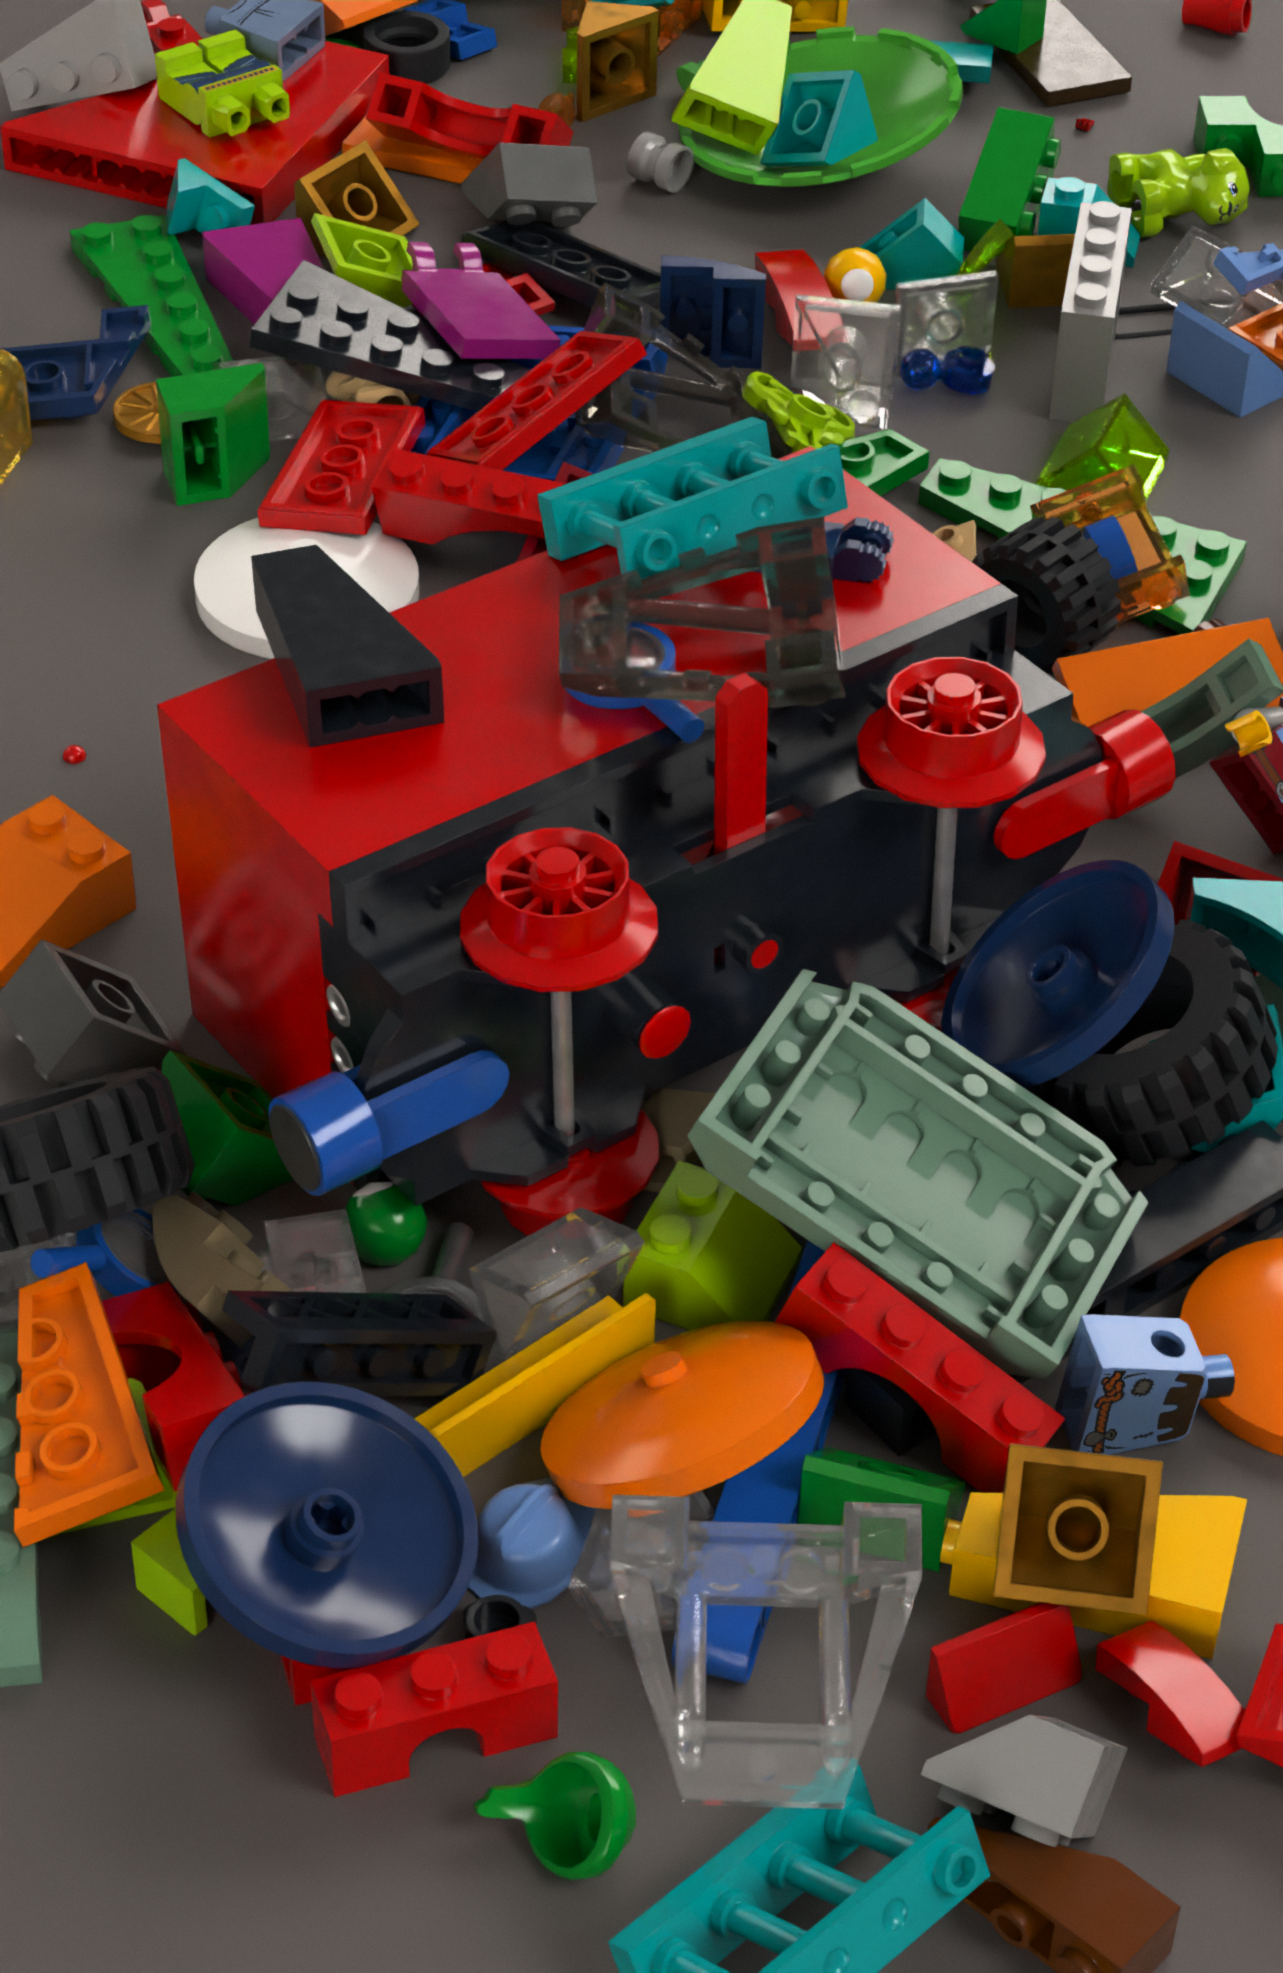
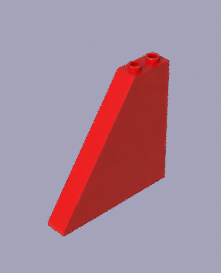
(132, 139)

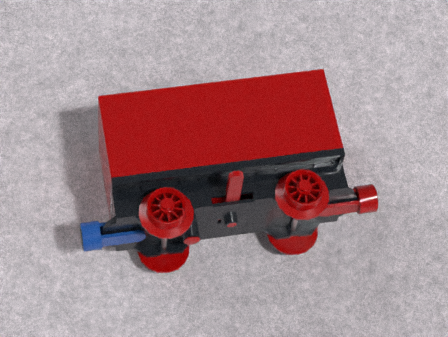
(550, 906)

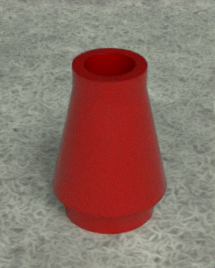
(1218, 15)

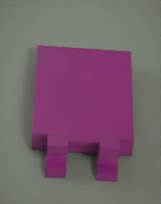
(474, 307)

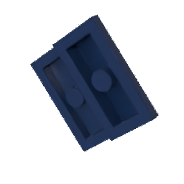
(715, 305)

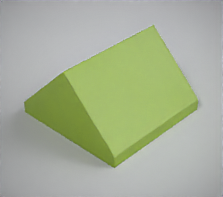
(365, 256)

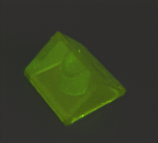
(1105, 443)

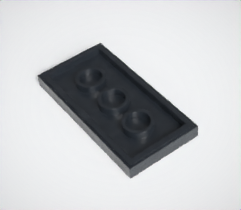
(562, 262)

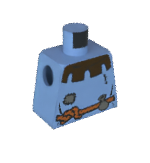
(1136, 1383)

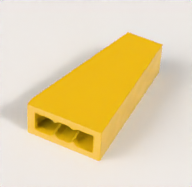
(1188, 1576)

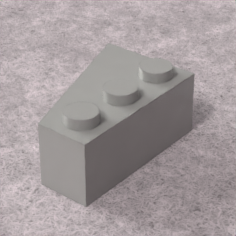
(84, 56)

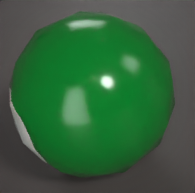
(385, 1224)

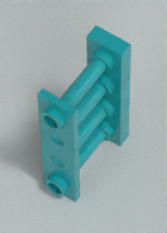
(690, 498)
(796, 1853)

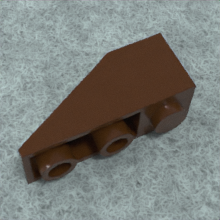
(1072, 1906)

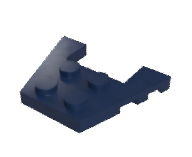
(79, 375)

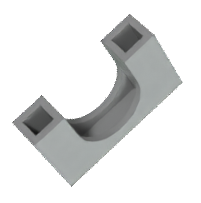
(1090, 310)

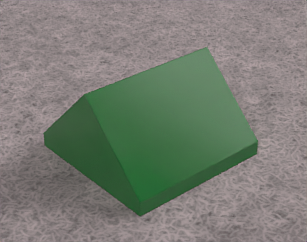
(841, 1476)

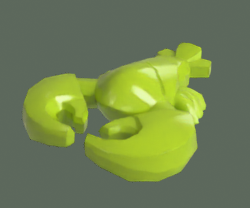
(796, 417)

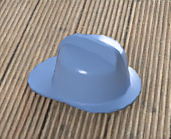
(529, 1543)

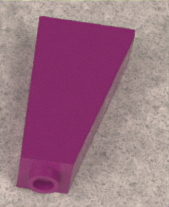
(256, 261)

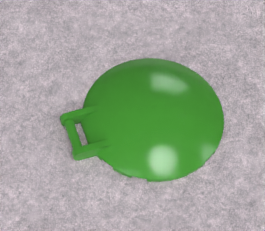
(909, 91)

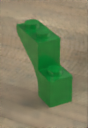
(1254, 140)

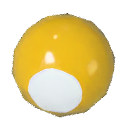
(856, 275)

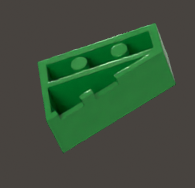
(1010, 175)

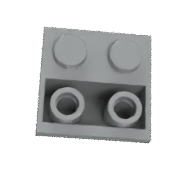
(1036, 1769)

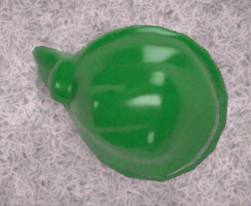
(573, 1813)

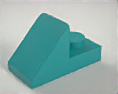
(203, 202)

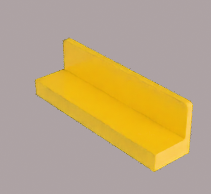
(536, 1381)

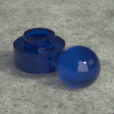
(962, 370)

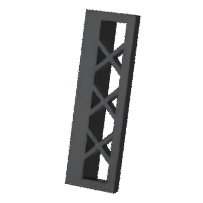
(361, 1341)

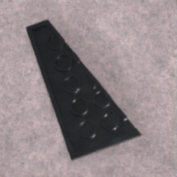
(367, 337)

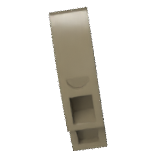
(208, 1256)

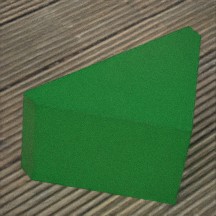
(1009, 24)

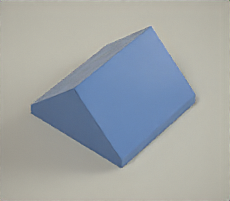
(1221, 363)

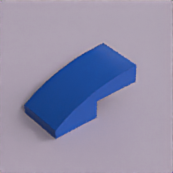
(465, 37)

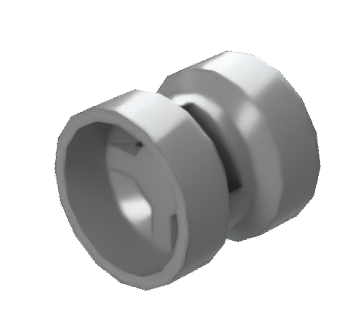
(657, 161)

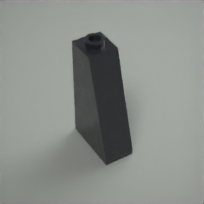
(341, 651)

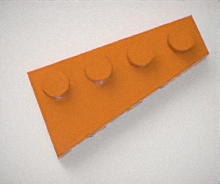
(75, 1411)

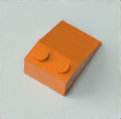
(57, 881)

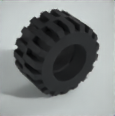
(1061, 589)

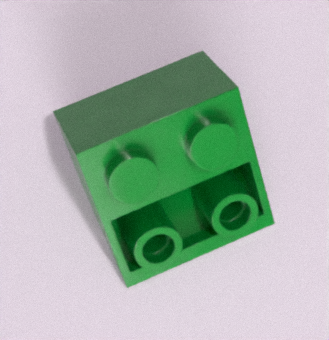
(213, 431)

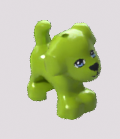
(1170, 185)

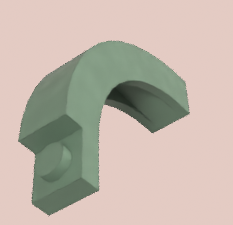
(1197, 713)

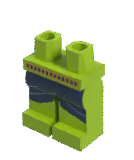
(221, 85)

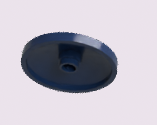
(1061, 971)
(326, 1524)

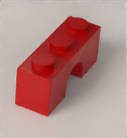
(379, 1713)

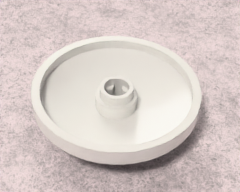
(226, 586)

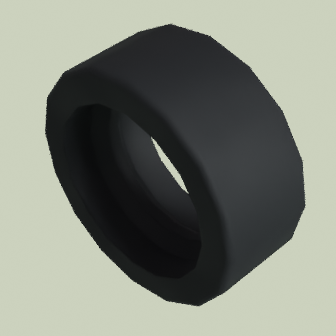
(414, 41)

